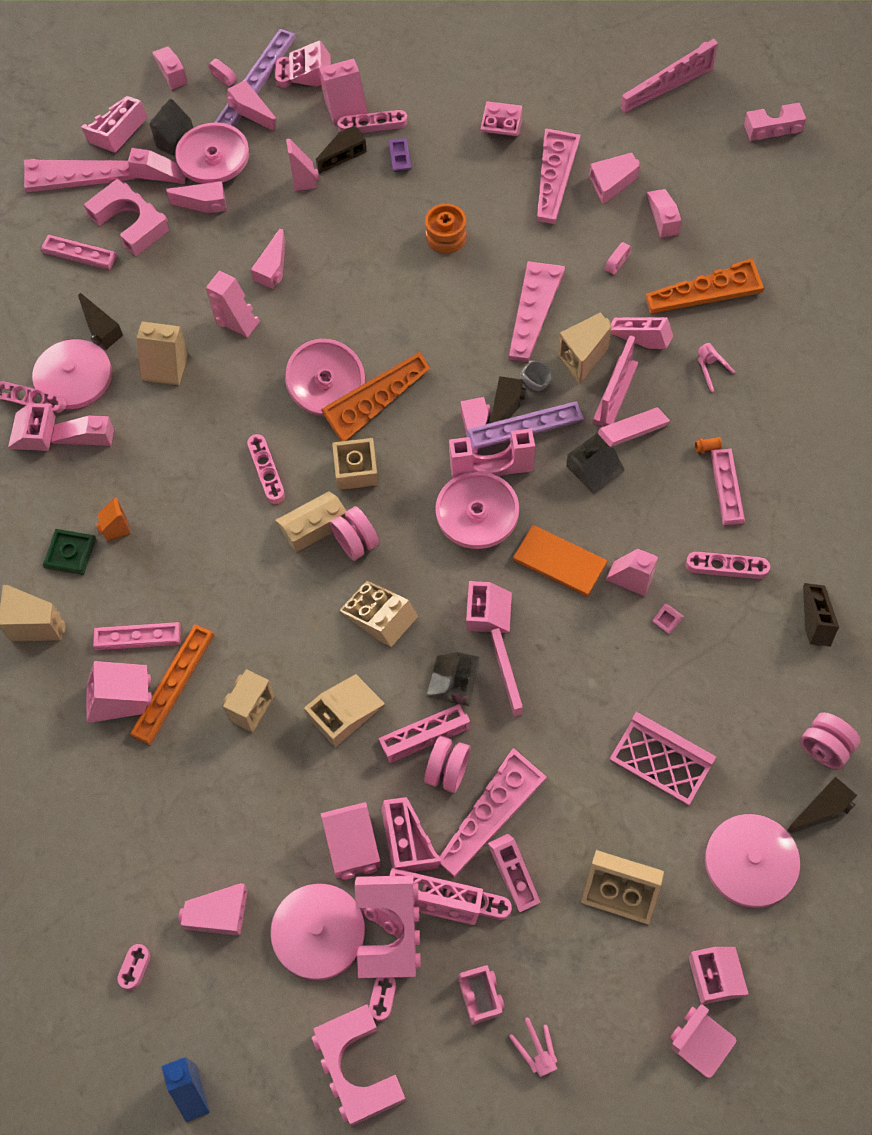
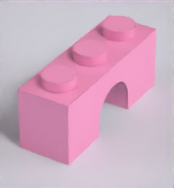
(761, 126)

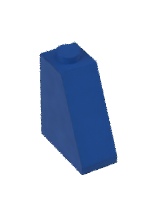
(185, 1088)

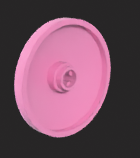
(212, 153)
(74, 371)
(322, 373)
(477, 510)
(752, 861)
(317, 932)

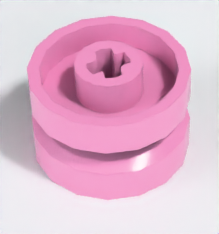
(354, 533)
(830, 741)
(447, 764)

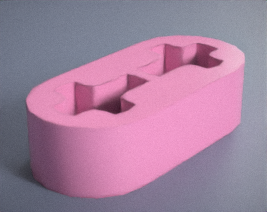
(222, 72)
(280, 72)
(618, 258)
(129, 965)
(377, 996)

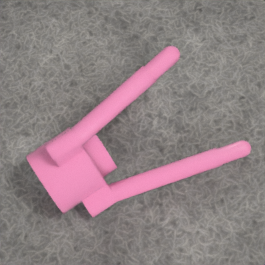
(709, 355)
(544, 1062)

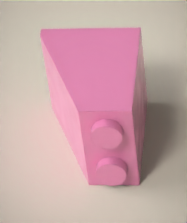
(342, 90)
(116, 691)
(351, 841)

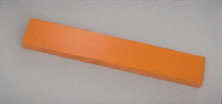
(172, 684)

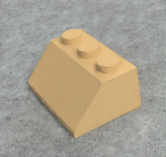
(311, 521)
(622, 887)

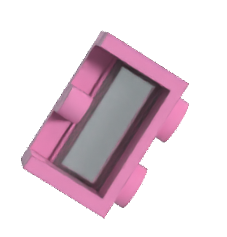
(480, 994)

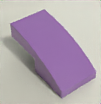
(399, 154)

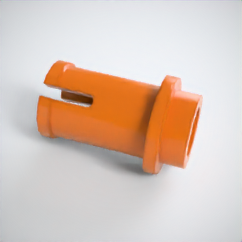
(708, 444)

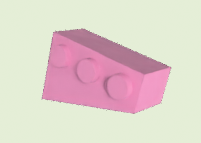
(117, 125)
(229, 305)

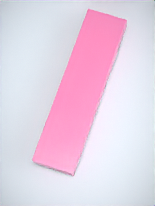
(79, 252)
(633, 427)
(727, 487)
(137, 636)
(506, 672)

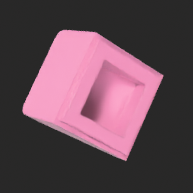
(668, 618)

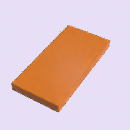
(560, 560)

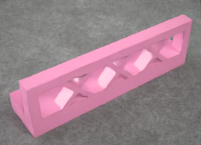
(426, 737)
(441, 906)

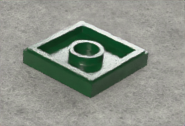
(69, 551)

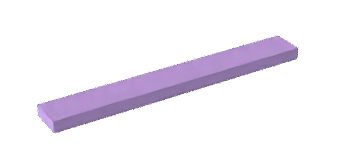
(261, 71)

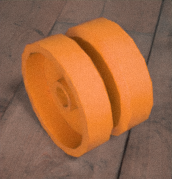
(445, 228)

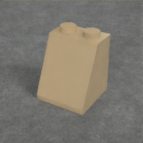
(584, 345)
(161, 353)
(29, 617)

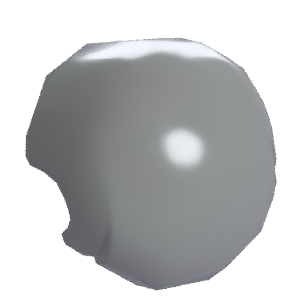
(536, 376)

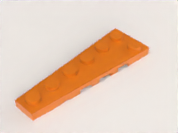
(734, 282)
(365, 402)

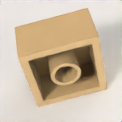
(355, 464)
(248, 700)

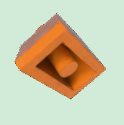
(112, 521)

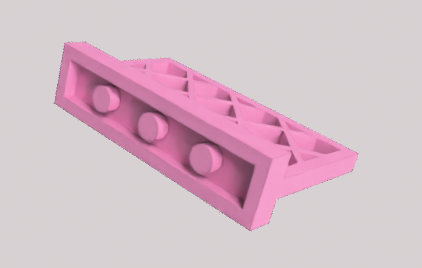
(617, 386)
(671, 740)

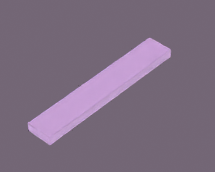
(539, 422)

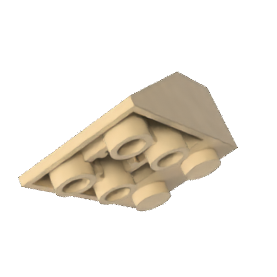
(380, 613)
(343, 709)

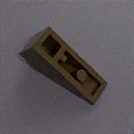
(342, 148)
(102, 327)
(507, 398)
(819, 615)
(826, 806)

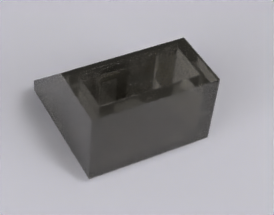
(169, 127)
(594, 463)
(454, 678)

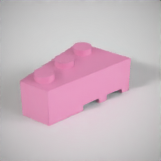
(406, 840)

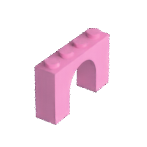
(119, 198)
(515, 459)
(398, 895)
(357, 1102)

